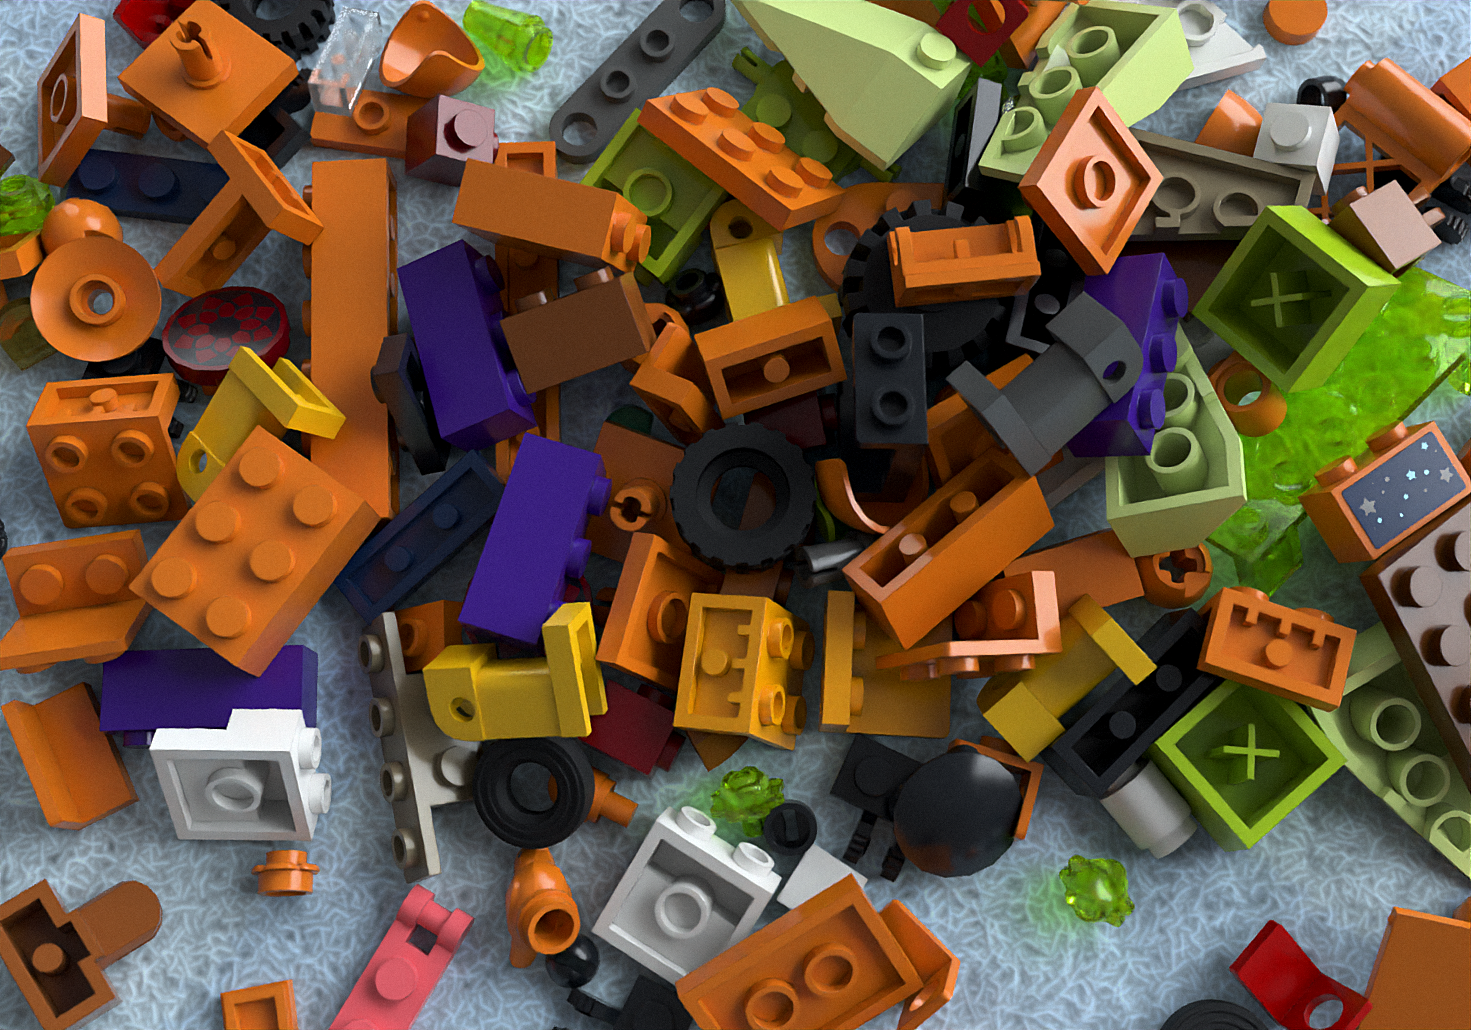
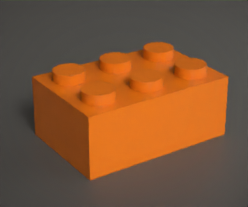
(256, 552)

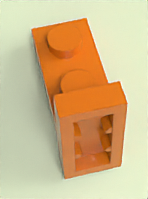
(236, 220)

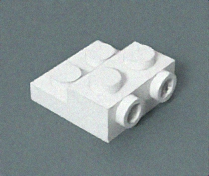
(244, 779)
(686, 895)

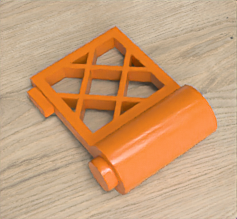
(1404, 125)

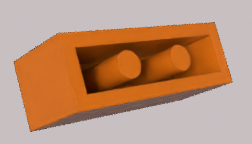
(949, 547)

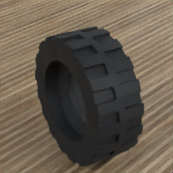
(734, 448)

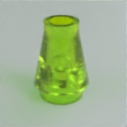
(511, 35)

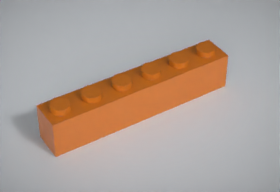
(348, 317)

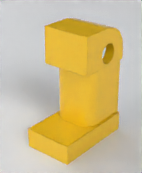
(748, 263)
(248, 398)
(523, 694)
(1030, 703)

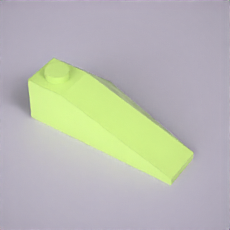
(1121, 47)
(867, 66)
(1192, 470)
(1398, 748)

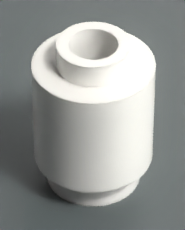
(1149, 809)

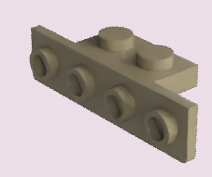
(420, 761)

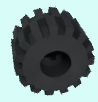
(951, 329)

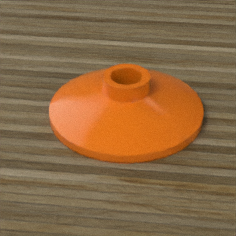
(66, 293)

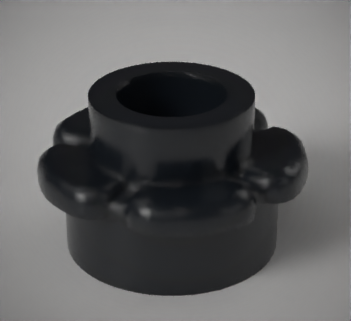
(695, 295)

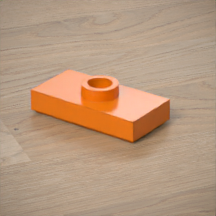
(374, 127)

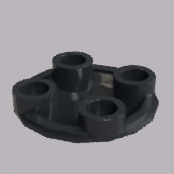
(956, 813)

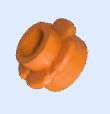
(285, 874)

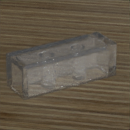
(346, 61)

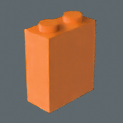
(551, 217)

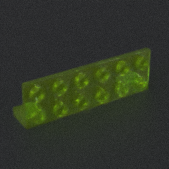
(1381, 380)

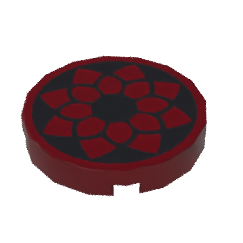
(212, 327)

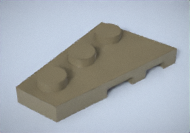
(1212, 191)

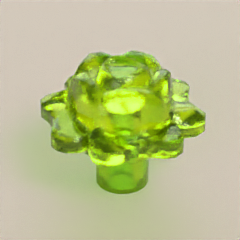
(747, 798)
(1097, 890)

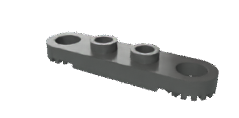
(633, 74)

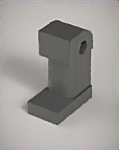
(1059, 388)

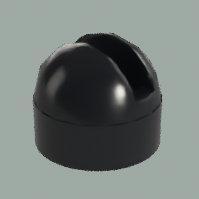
(1331, 87)
(776, 828)
(567, 976)

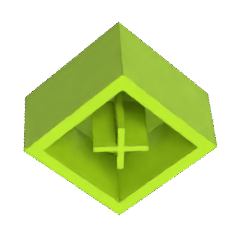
(1294, 297)
(1243, 760)

